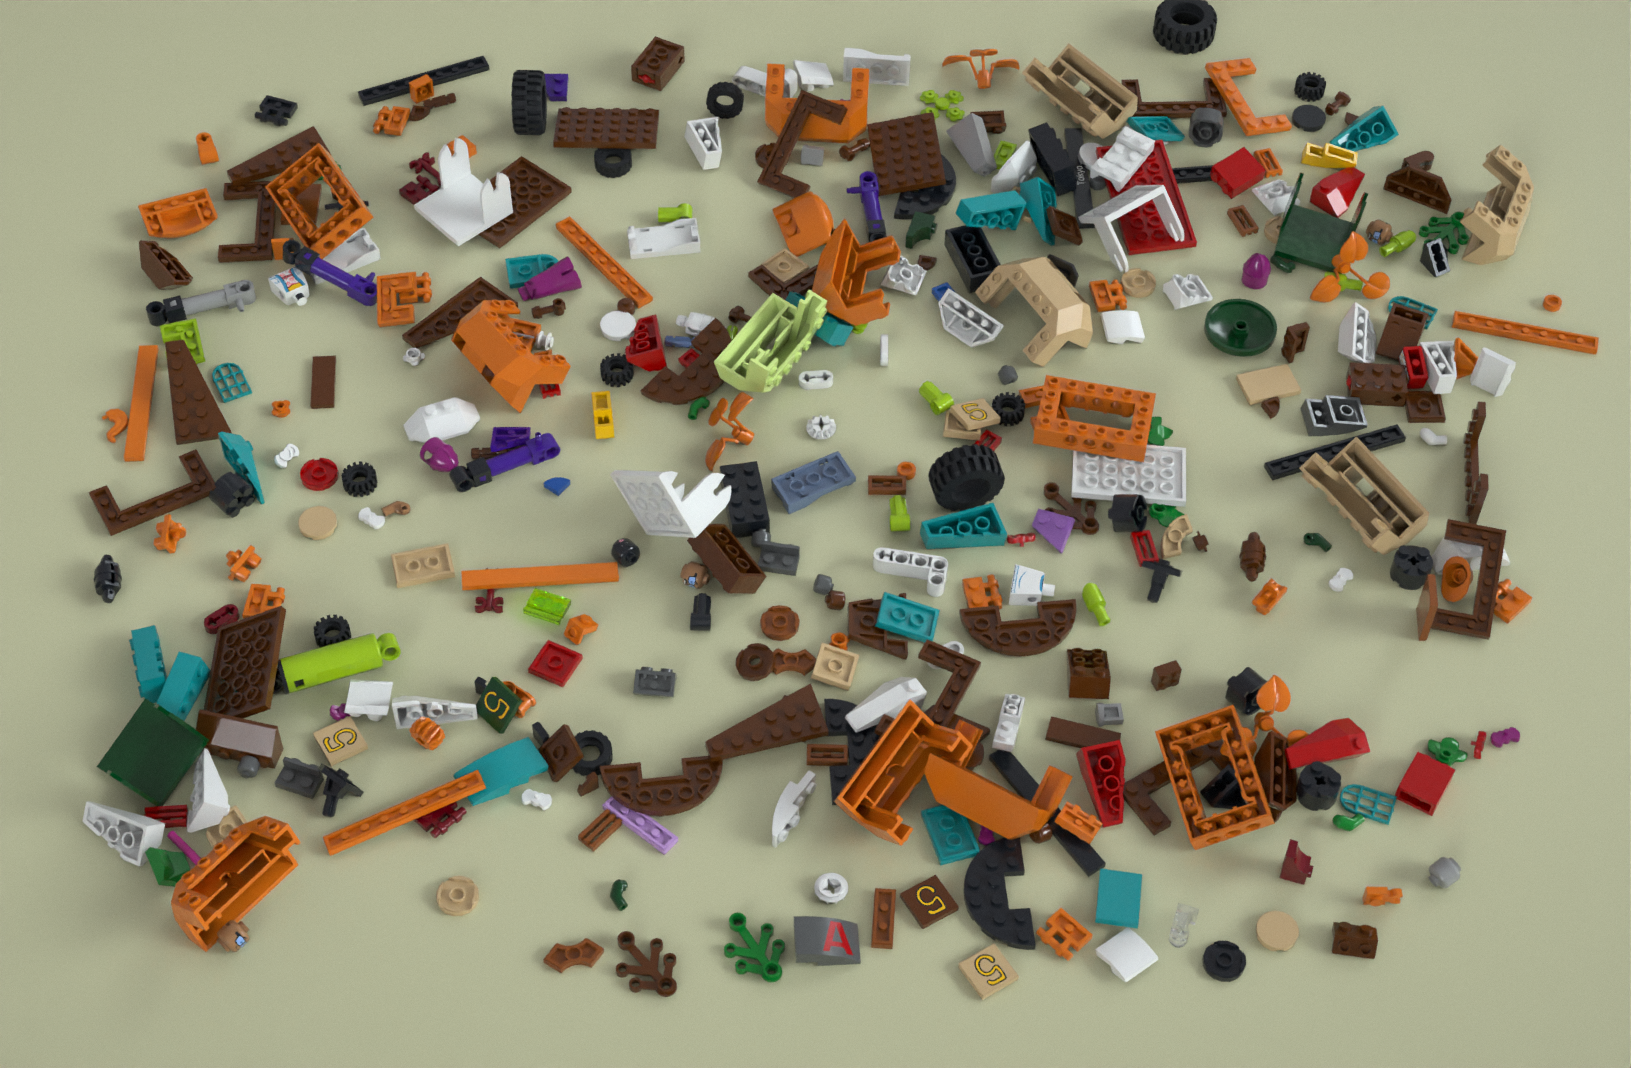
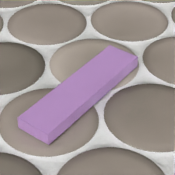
(643, 826)

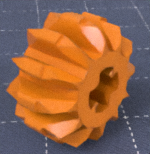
(427, 733)

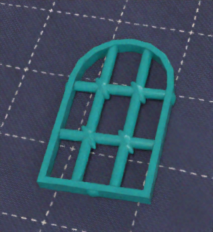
(1395, 299)
(236, 384)
(1360, 795)

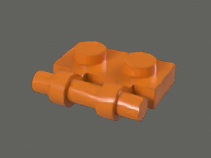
(396, 120)
(425, 292)
(1103, 296)
(975, 592)
(259, 597)
(1512, 604)
(1078, 822)
(1068, 929)

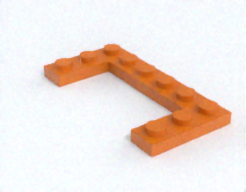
(1221, 76)

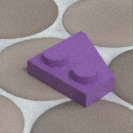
(1053, 527)

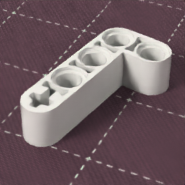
(755, 81)
(914, 566)

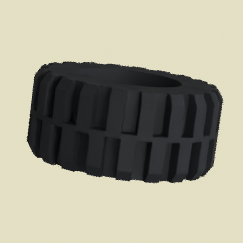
(1188, 38)
(529, 102)
(966, 477)

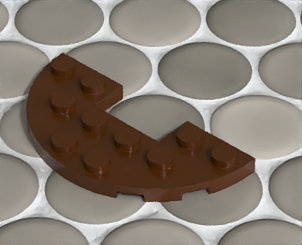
(698, 378)
(1023, 636)
(662, 794)

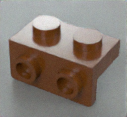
(993, 121)
(1294, 340)
(1354, 940)

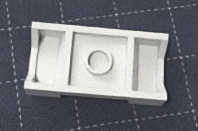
(1123, 158)

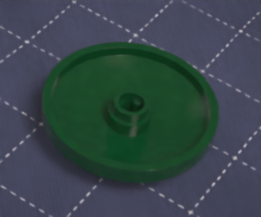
(1240, 327)

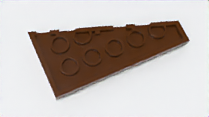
(275, 159)
(447, 317)
(193, 405)
(780, 724)

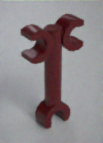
(425, 163)
(489, 603)

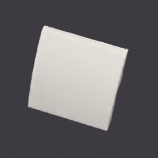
(1122, 326)
(1126, 954)

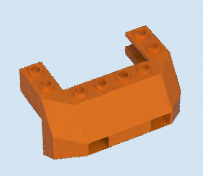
(817, 128)
(843, 275)
(501, 357)
(894, 770)
(989, 802)
(233, 878)

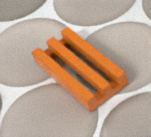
(1265, 162)

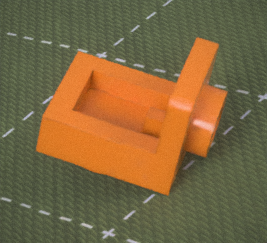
(578, 627)

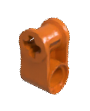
(206, 148)
(527, 699)

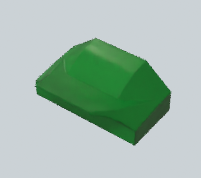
(167, 865)

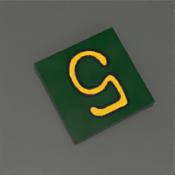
(498, 705)

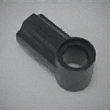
(701, 617)

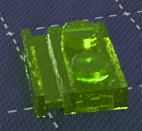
(547, 606)

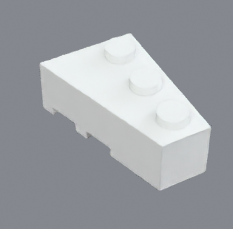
(705, 141)
(1440, 365)

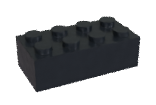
(1053, 159)
(971, 255)
(747, 502)

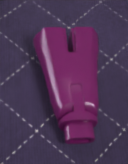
(554, 280)

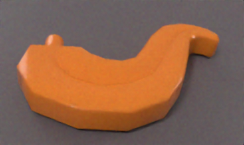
(120, 420)

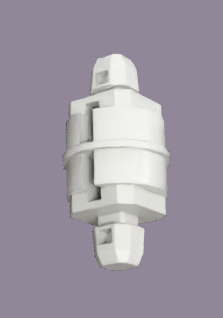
(694, 323)

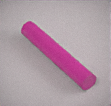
(188, 851)

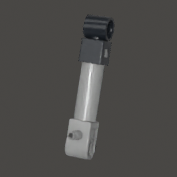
(176, 309)

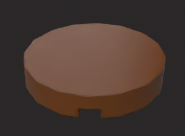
(779, 623)

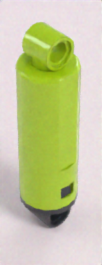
(335, 662)

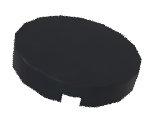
(1309, 118)
(1224, 961)

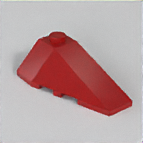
(1337, 191)
(646, 345)
(1330, 743)
(1104, 777)

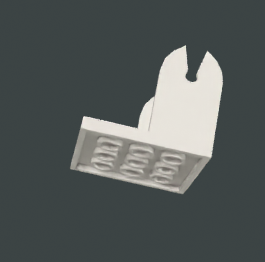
(464, 203)
(1124, 203)
(661, 506)

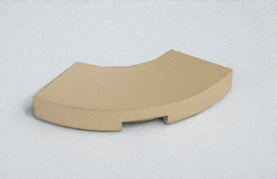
(1174, 535)

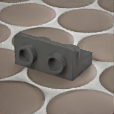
(779, 558)
(655, 682)
(299, 778)

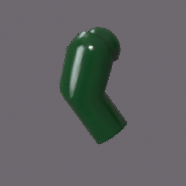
(1279, 263)
(1317, 539)
(616, 894)

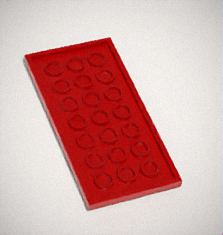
(1143, 226)

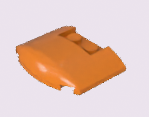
(178, 214)
(804, 223)

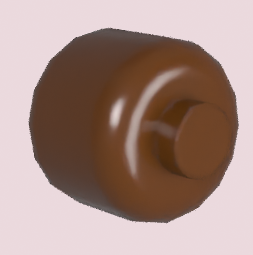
(626, 305)
(835, 600)
(1042, 835)

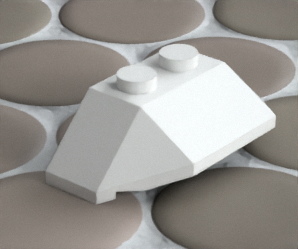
(1016, 169)
(967, 321)
(1357, 336)
(442, 420)
(1471, 553)

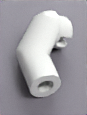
(1431, 438)

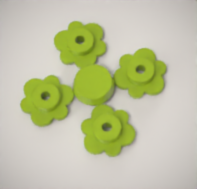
(943, 103)

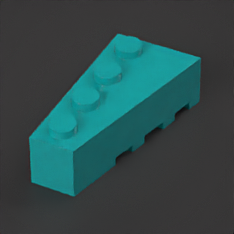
(184, 684)

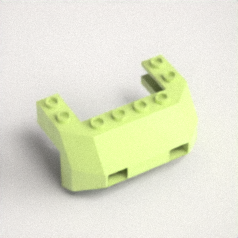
(746, 359)

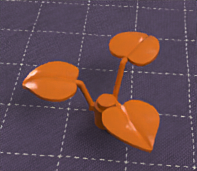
(983, 78)
(1353, 249)
(740, 433)
(1270, 697)

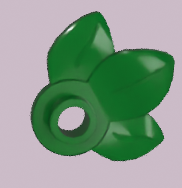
(1158, 432)
(1164, 513)
(1447, 751)

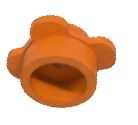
(281, 408)
(839, 638)

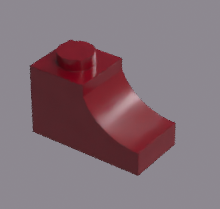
(1296, 864)

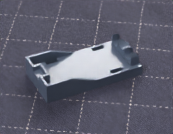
(811, 481)

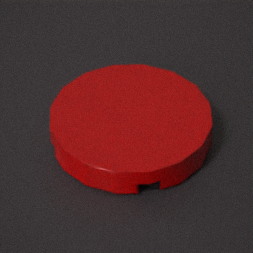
(319, 474)

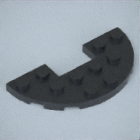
(927, 199)
(858, 742)
(987, 894)

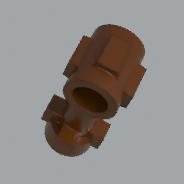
(1341, 99)
(849, 153)
(558, 308)
(738, 313)

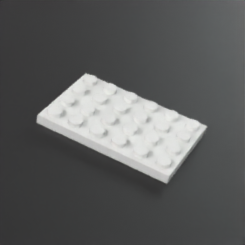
(1158, 478)

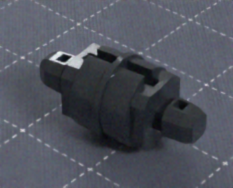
(107, 578)

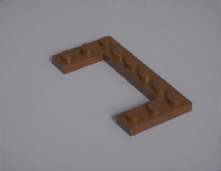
(804, 106)
(1177, 109)
(265, 224)
(771, 284)
(1476, 484)
(119, 521)
(1480, 621)
(963, 673)
(1137, 789)

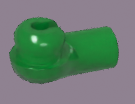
(696, 405)
(1346, 823)

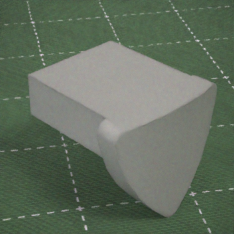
(812, 155)
(1109, 714)

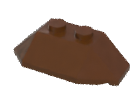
(1419, 187)
(162, 266)
(1274, 772)

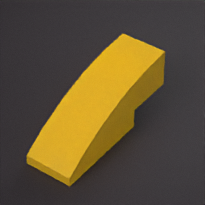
(1328, 156)
(602, 414)

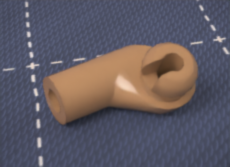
(396, 507)

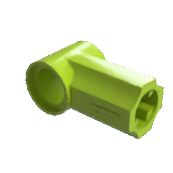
(671, 214)
(938, 401)
(899, 518)

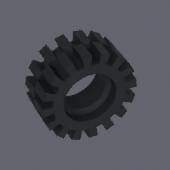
(1311, 80)
(616, 377)
(1011, 401)
(359, 471)
(331, 624)

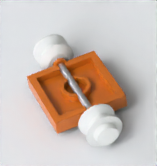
(530, 333)

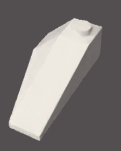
(886, 700)
(410, 708)
(208, 795)
(124, 831)

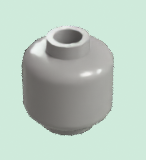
(1444, 872)

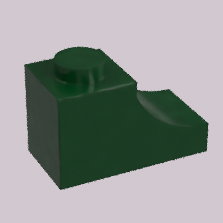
(921, 228)

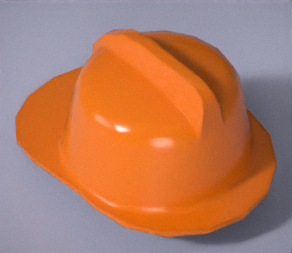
(1456, 578)

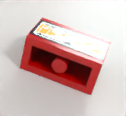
(1415, 366)

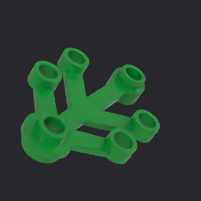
(1446, 231)
(756, 951)

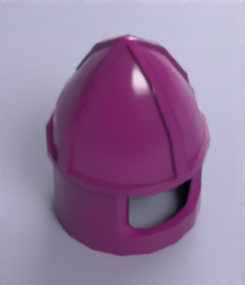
(1256, 271)
(443, 455)

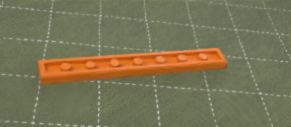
(604, 262)
(1525, 332)
(141, 403)
(540, 576)
(404, 812)

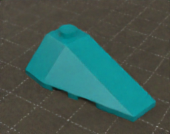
(1367, 131)
(1039, 197)
(240, 457)

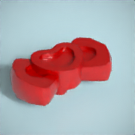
(1021, 538)
(1479, 744)

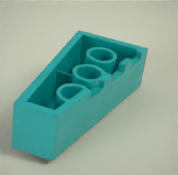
(992, 210)
(833, 329)
(966, 528)
(149, 662)

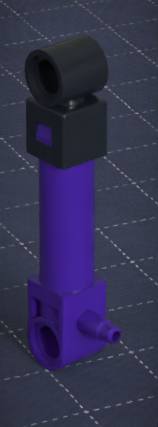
(869, 197)
(310, 262)
(481, 471)

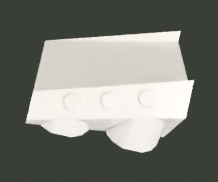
(812, 75)
(1275, 195)
(904, 277)
(1186, 291)
(1492, 372)
(368, 698)

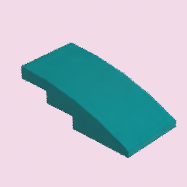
(505, 769)

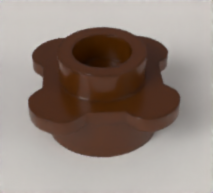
(1200, 541)

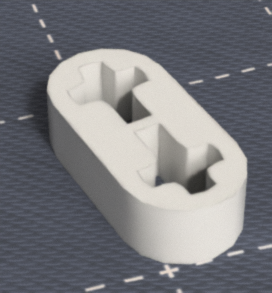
(815, 379)

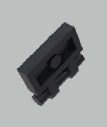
(277, 106)

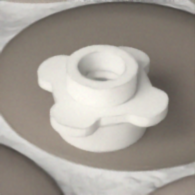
(413, 356)

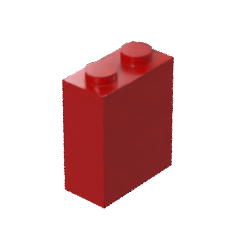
(1237, 172)
(1424, 783)

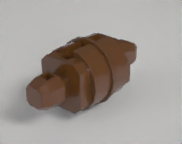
(1252, 556)

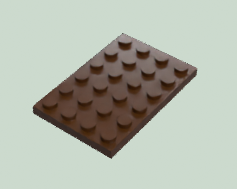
(606, 128)
(906, 154)
(532, 196)
(245, 665)

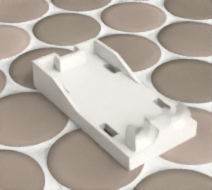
(882, 68)
(665, 240)
(352, 253)

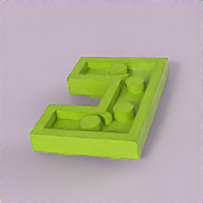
(186, 331)

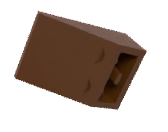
(1401, 330)
(1088, 674)

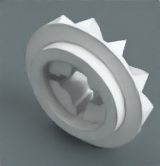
(815, 431)
(837, 882)

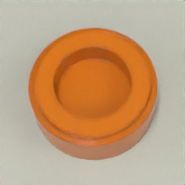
(1552, 303)
(906, 469)

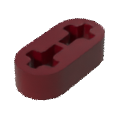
(221, 618)

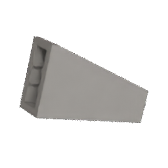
(973, 143)

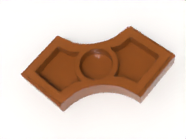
(800, 661)
(583, 953)

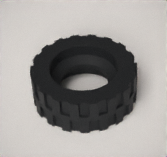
(725, 89)
(612, 169)
(596, 739)

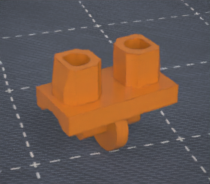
(170, 534)
(238, 570)
(1268, 596)

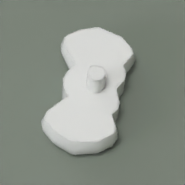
(286, 455)
(371, 518)
(1340, 579)
(536, 799)

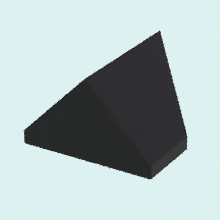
(1435, 257)
(1224, 790)

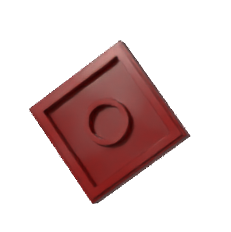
(555, 663)

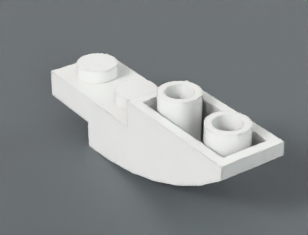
(1008, 722)
(788, 806)

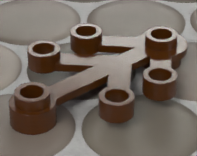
(1088, 524)
(647, 967)

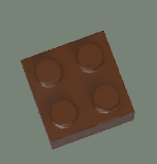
(1166, 675)

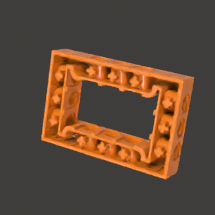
(300, 176)
(1089, 437)
(1198, 732)

